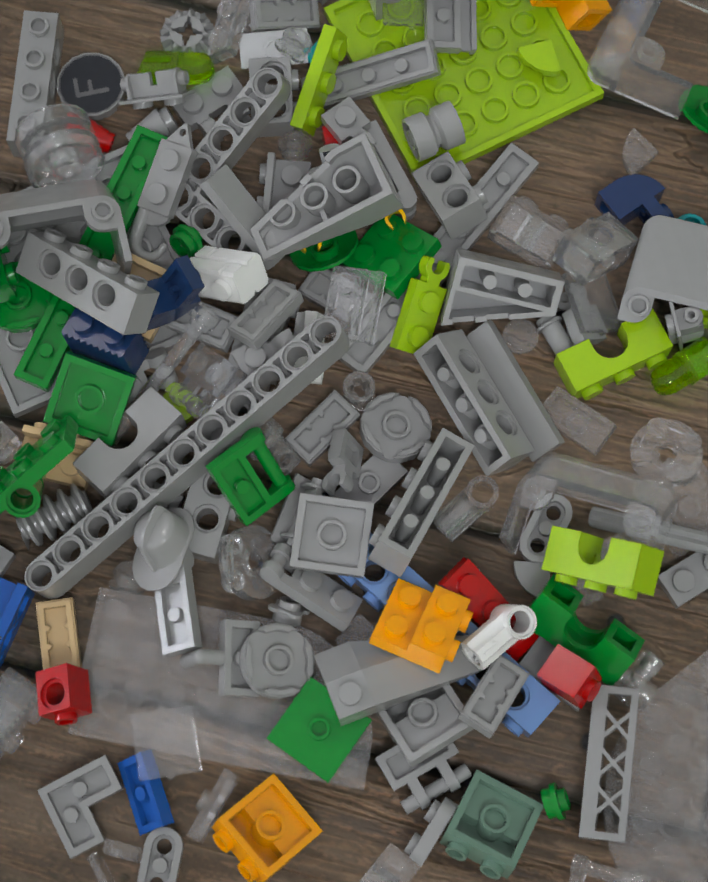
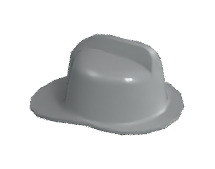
(161, 546)

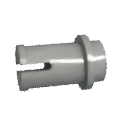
(554, 333)

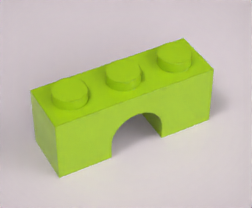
(586, 371)
(626, 567)

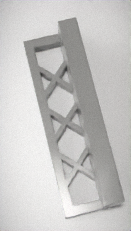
(594, 764)

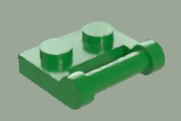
(241, 483)

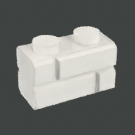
(229, 274)

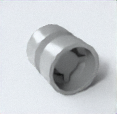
(437, 129)

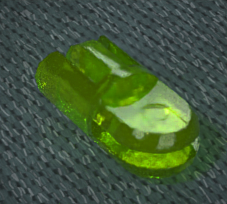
(198, 64)
(683, 369)

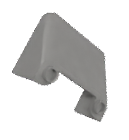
(667, 266)

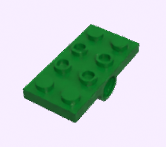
(25, 478)

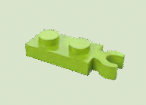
(420, 307)

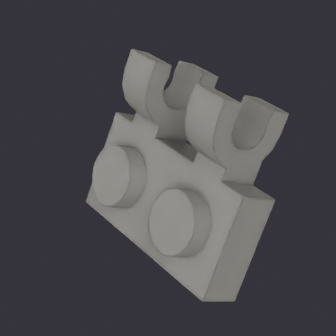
(210, 101)

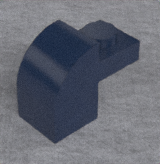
(632, 197)
(177, 291)

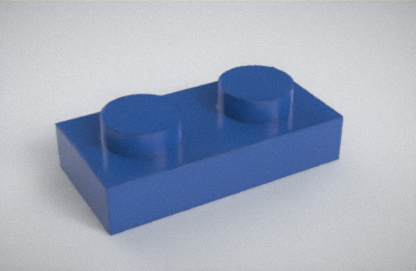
(146, 798)

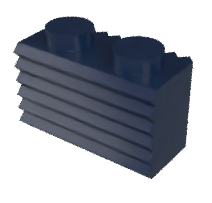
(103, 344)

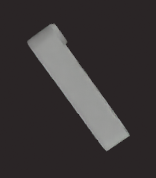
(243, 136)

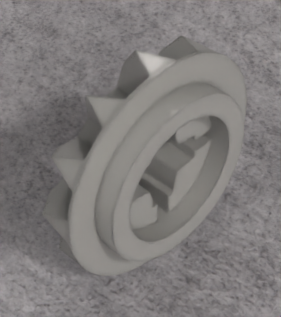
(173, 40)

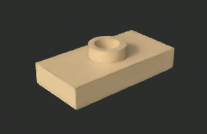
(58, 632)

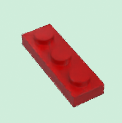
(471, 583)

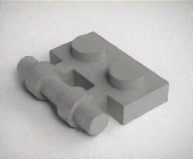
(399, 773)

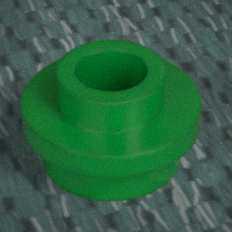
(185, 240)
(555, 801)

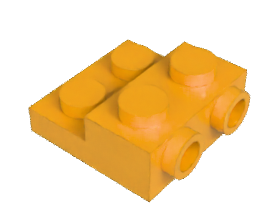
(422, 624)
(265, 830)

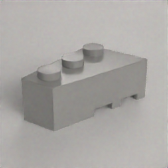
(497, 288)

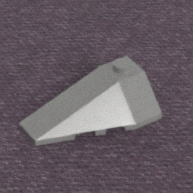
(335, 199)
(369, 679)

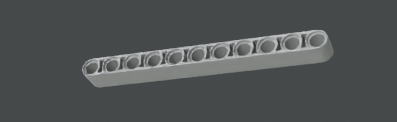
(169, 460)

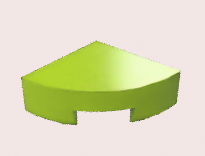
(540, 57)

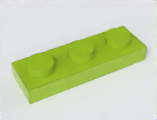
(319, 80)

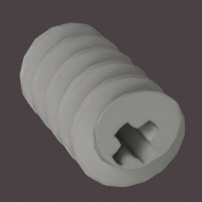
(54, 515)

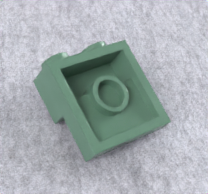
(491, 826)

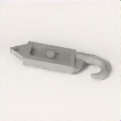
(163, 189)

